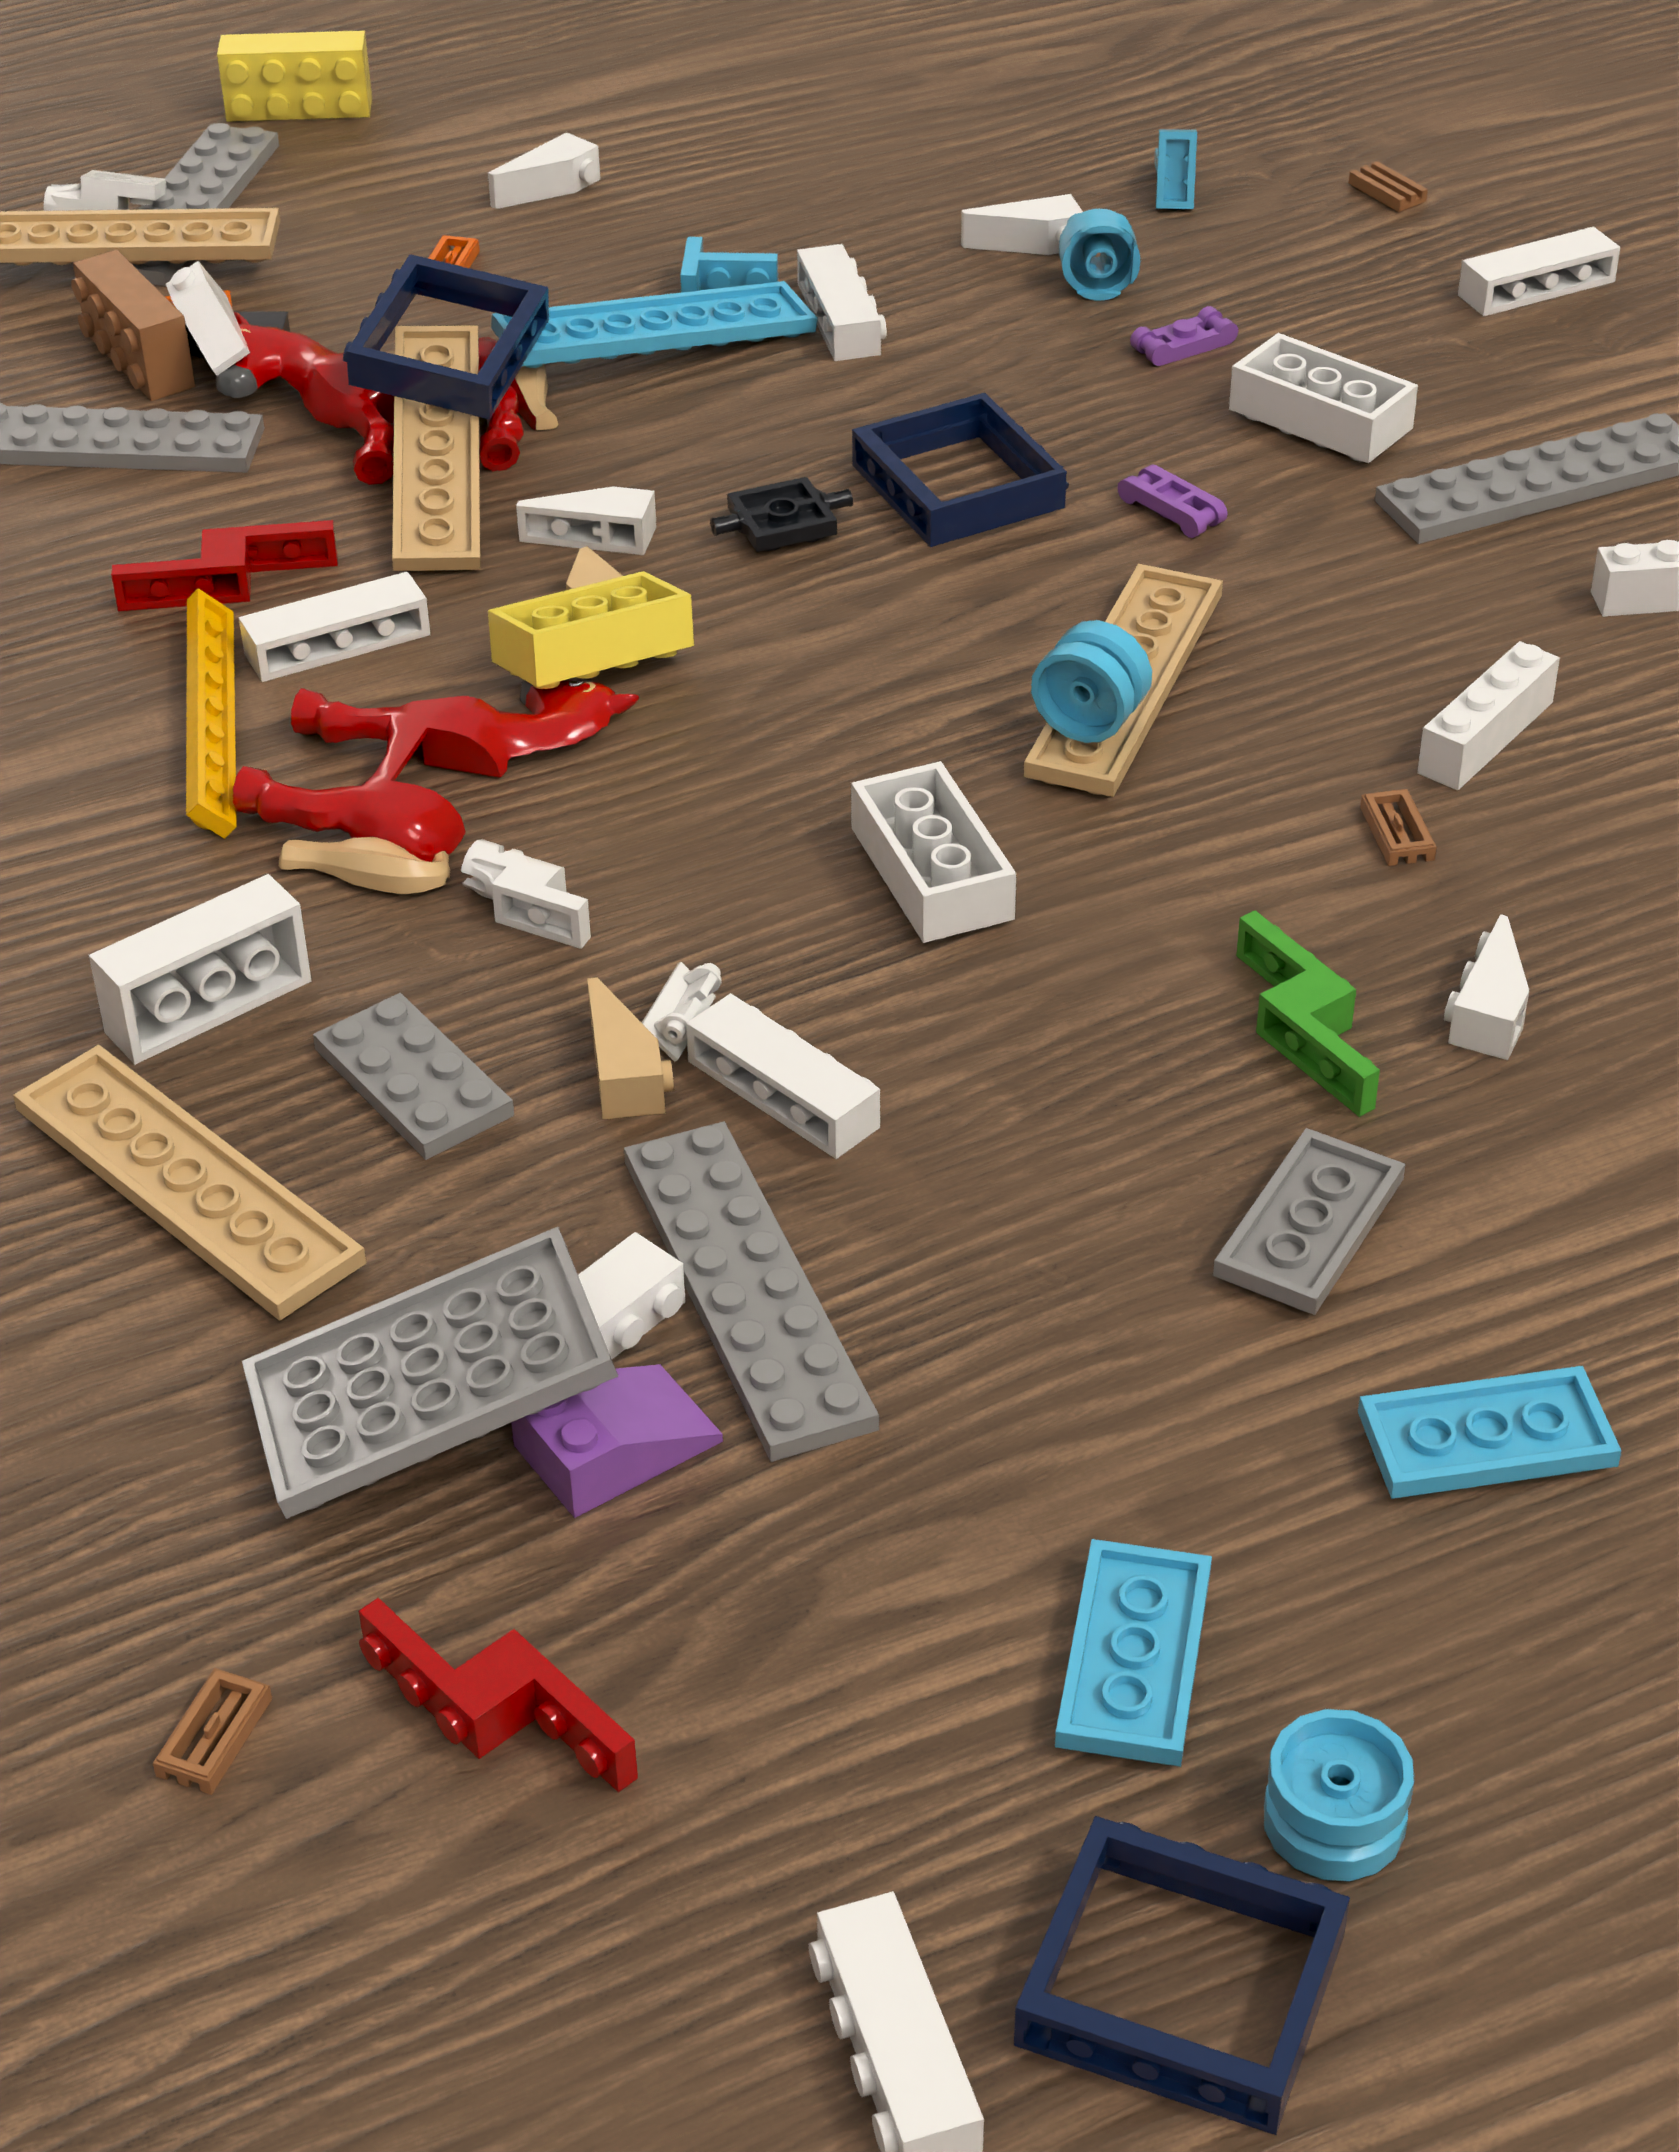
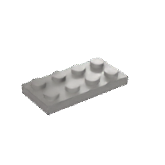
(413, 1075)
(1309, 1221)

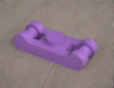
(1185, 337)
(1173, 499)

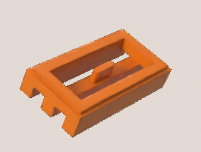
(463, 253)

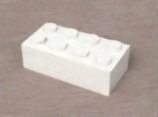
(1323, 397)
(933, 851)
(200, 968)

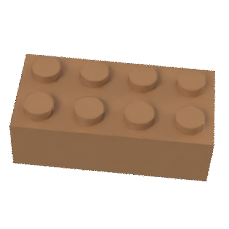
(133, 325)

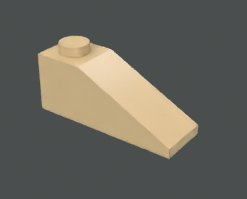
(626, 1058)

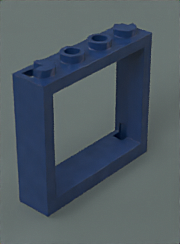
(437, 384)
(882, 445)
(1154, 2058)

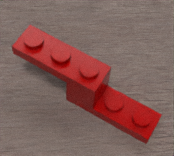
(225, 564)
(497, 1695)

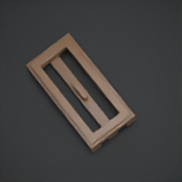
(1388, 186)
(1404, 848)
(209, 1776)

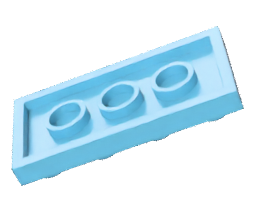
(1488, 1432)
(1134, 1653)

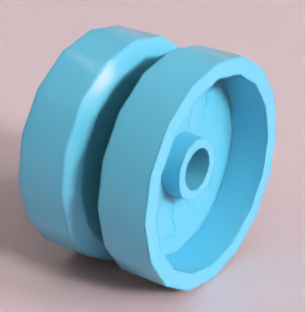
(1091, 681)
(1338, 1794)

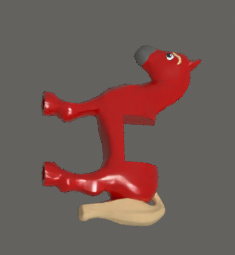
(326, 393)
(399, 828)

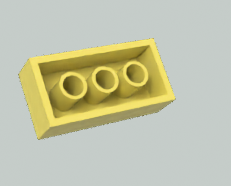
(295, 75)
(591, 629)

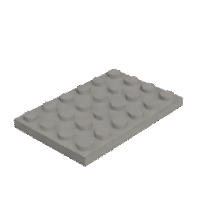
(425, 1372)

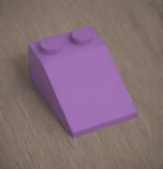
(613, 1437)

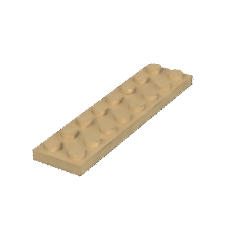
(139, 235)
(436, 462)
(1166, 617)
(191, 1182)

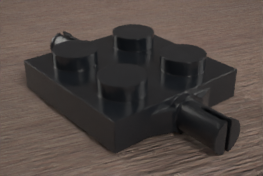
(782, 514)

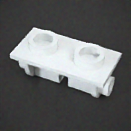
(680, 1000)

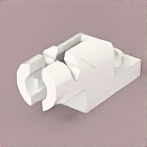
(104, 192)
(527, 893)

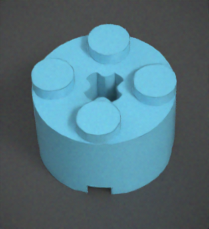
(1119, 258)

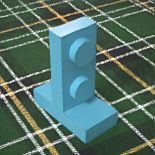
(1175, 169)
(724, 270)

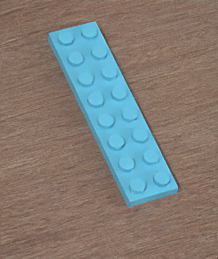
(667, 322)

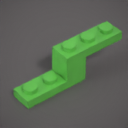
(1307, 1013)

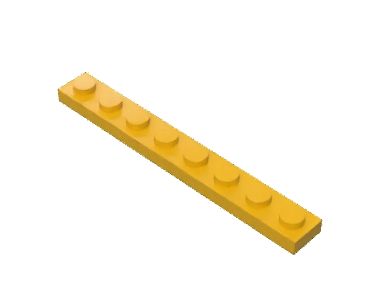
(210, 715)

